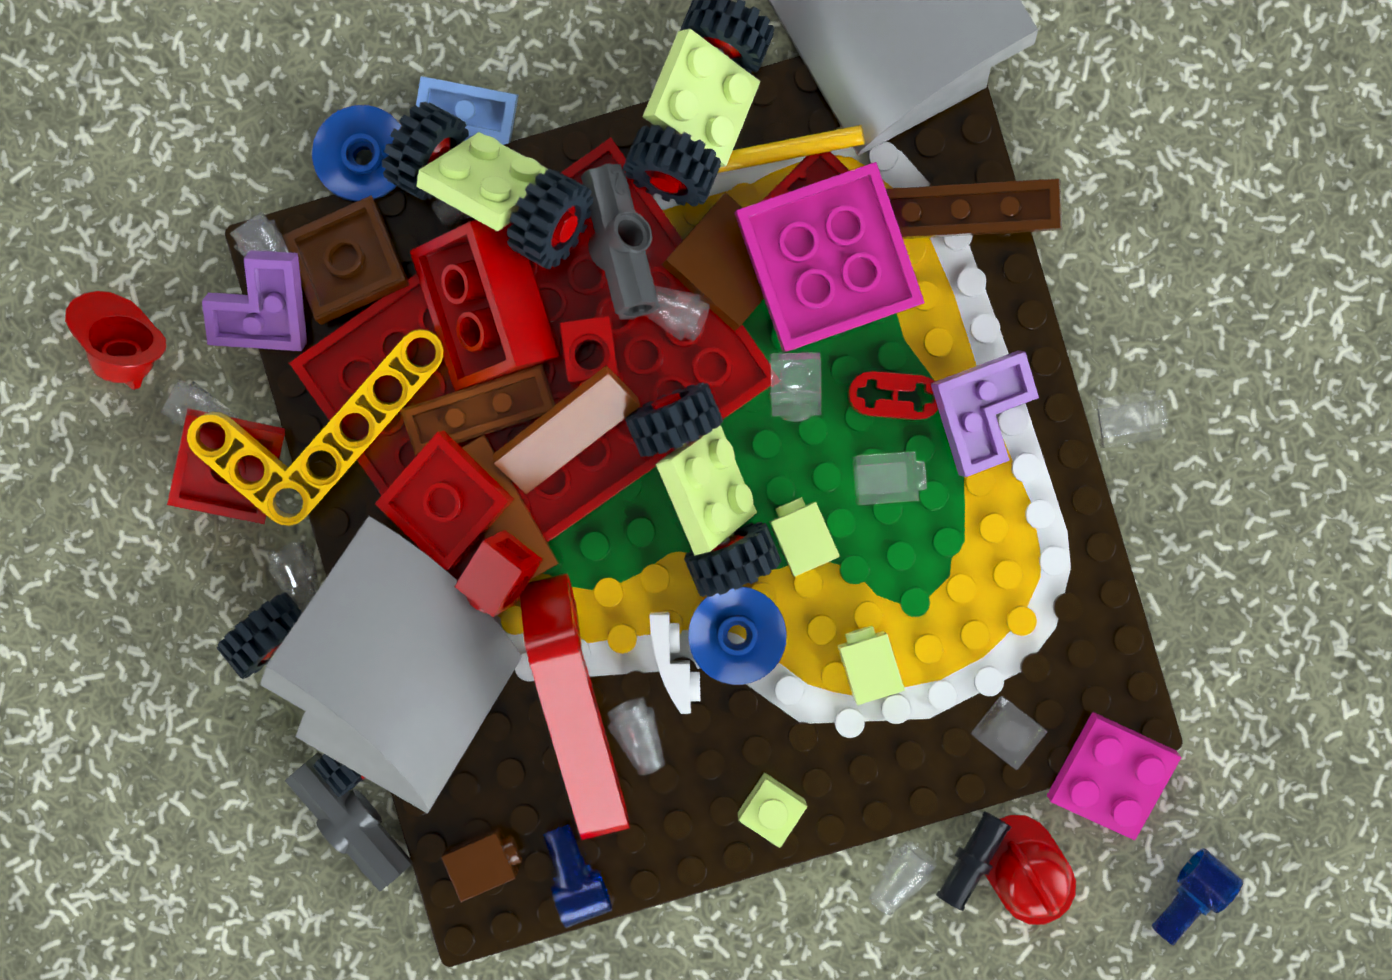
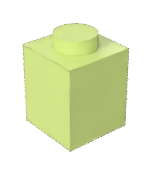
(803, 536)
(870, 665)
(772, 810)

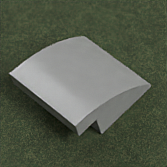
(901, 58)
(392, 666)

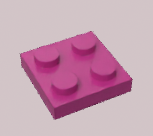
(1113, 776)

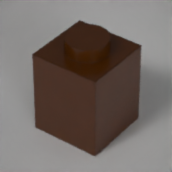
(482, 863)

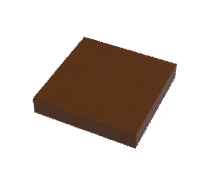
(346, 260)
(717, 264)

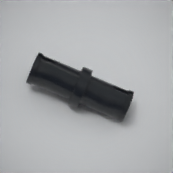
(973, 861)

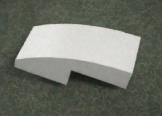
(676, 675)

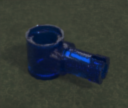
(1202, 888)
(578, 889)

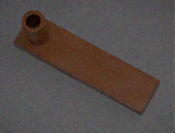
(977, 208)

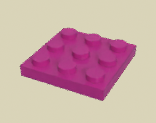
(829, 257)

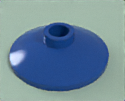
(339, 143)
(743, 661)

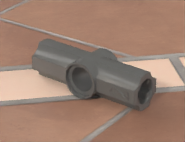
(620, 242)
(350, 826)

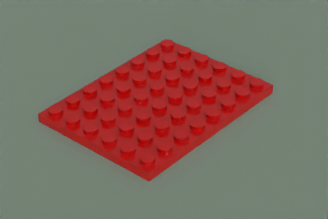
(647, 360)

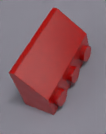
(483, 304)

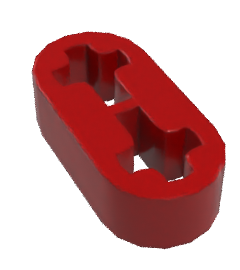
(895, 383)

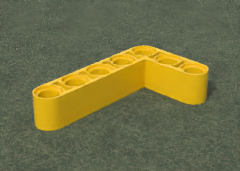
(330, 439)

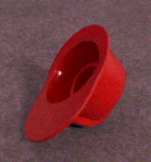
(115, 336)
(1031, 873)

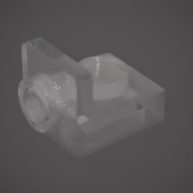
(795, 385)

